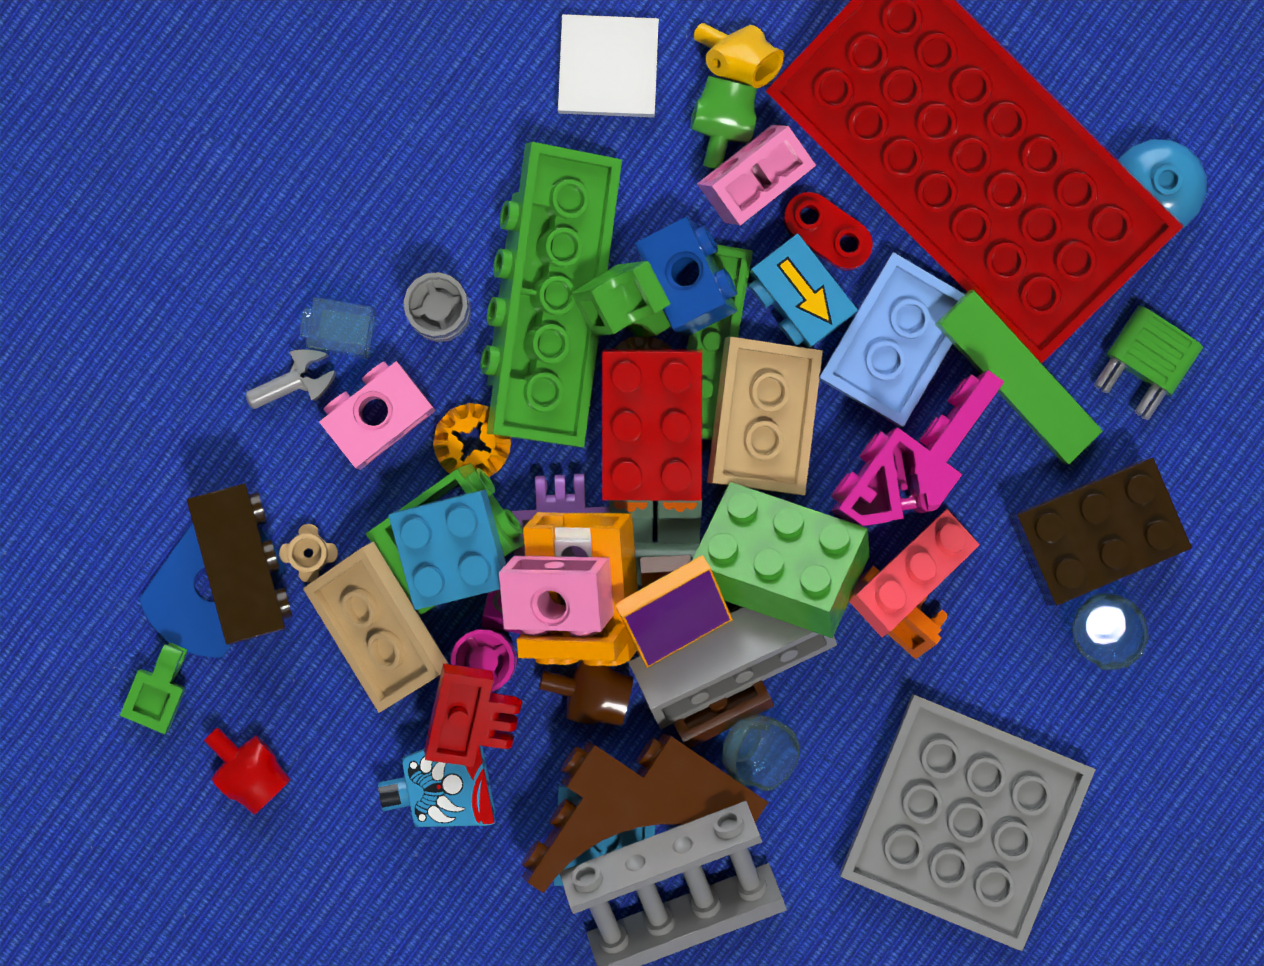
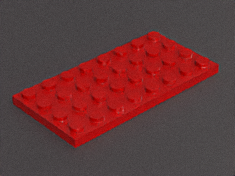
(976, 162)

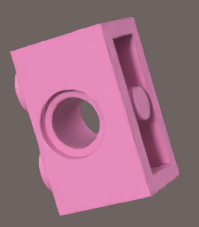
(365, 442)
(581, 582)

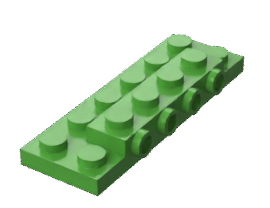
(541, 342)

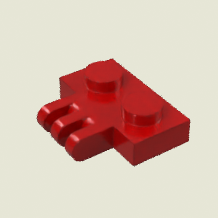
(469, 716)

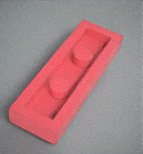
(914, 573)

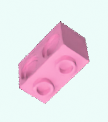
(756, 174)

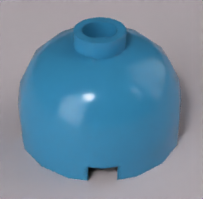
(1170, 175)

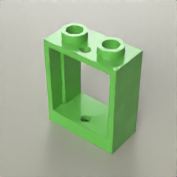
(470, 480)

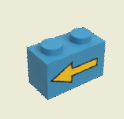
(801, 293)

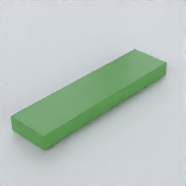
(712, 338)
(1027, 383)

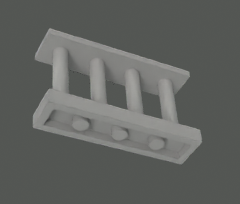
(686, 919)

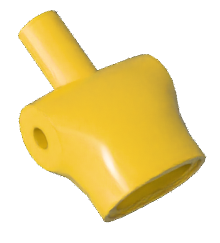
(740, 55)

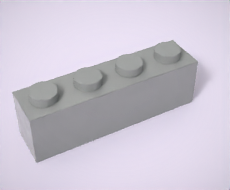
(724, 663)

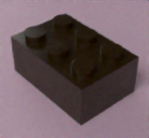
(1100, 532)
(239, 563)

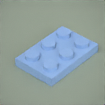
(893, 341)

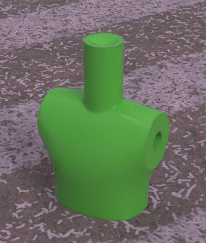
(725, 115)

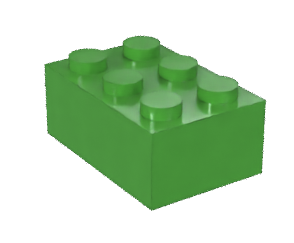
(784, 558)

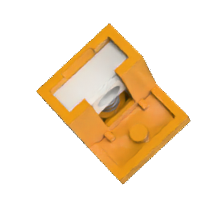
(598, 536)

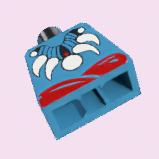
(441, 792)

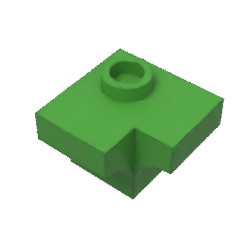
(624, 298)

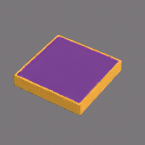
(674, 611)

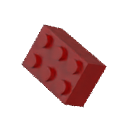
(652, 424)

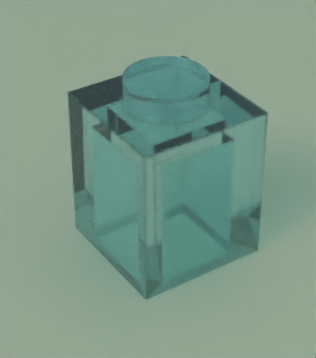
(338, 327)

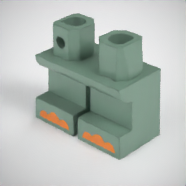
(676, 528)

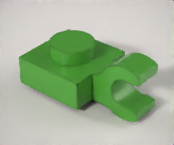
(155, 695)

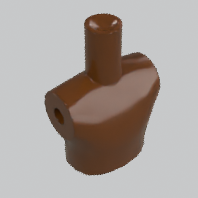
(593, 693)

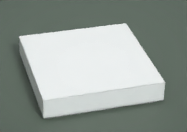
(608, 65)

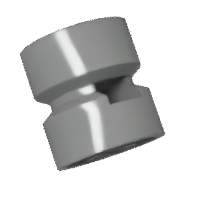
(437, 307)

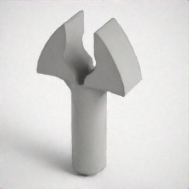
(293, 380)

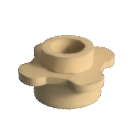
(322, 553)

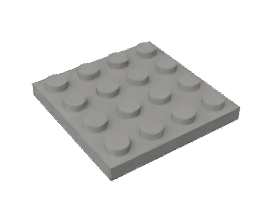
(967, 822)

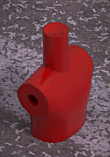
(248, 772)

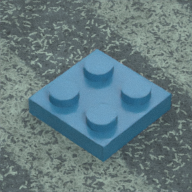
(449, 549)

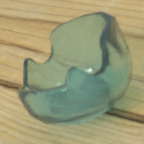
(1110, 631)
(760, 752)

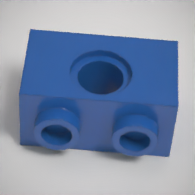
(669, 255)

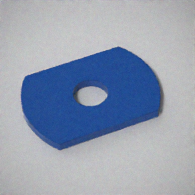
(178, 609)

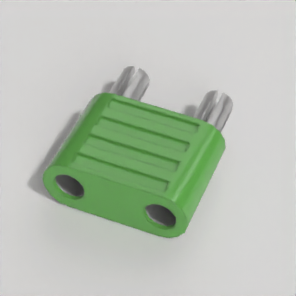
(1154, 354)

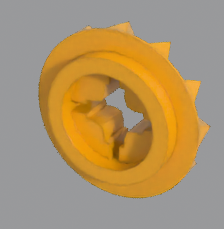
(449, 448)

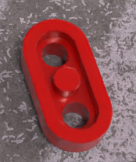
(825, 234)

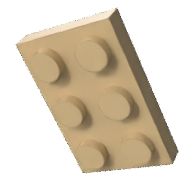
(764, 416)
(376, 627)

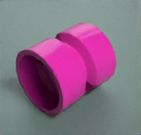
(488, 651)

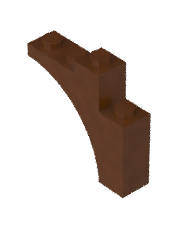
(611, 799)

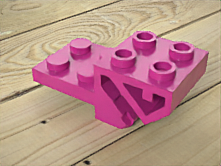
(874, 492)

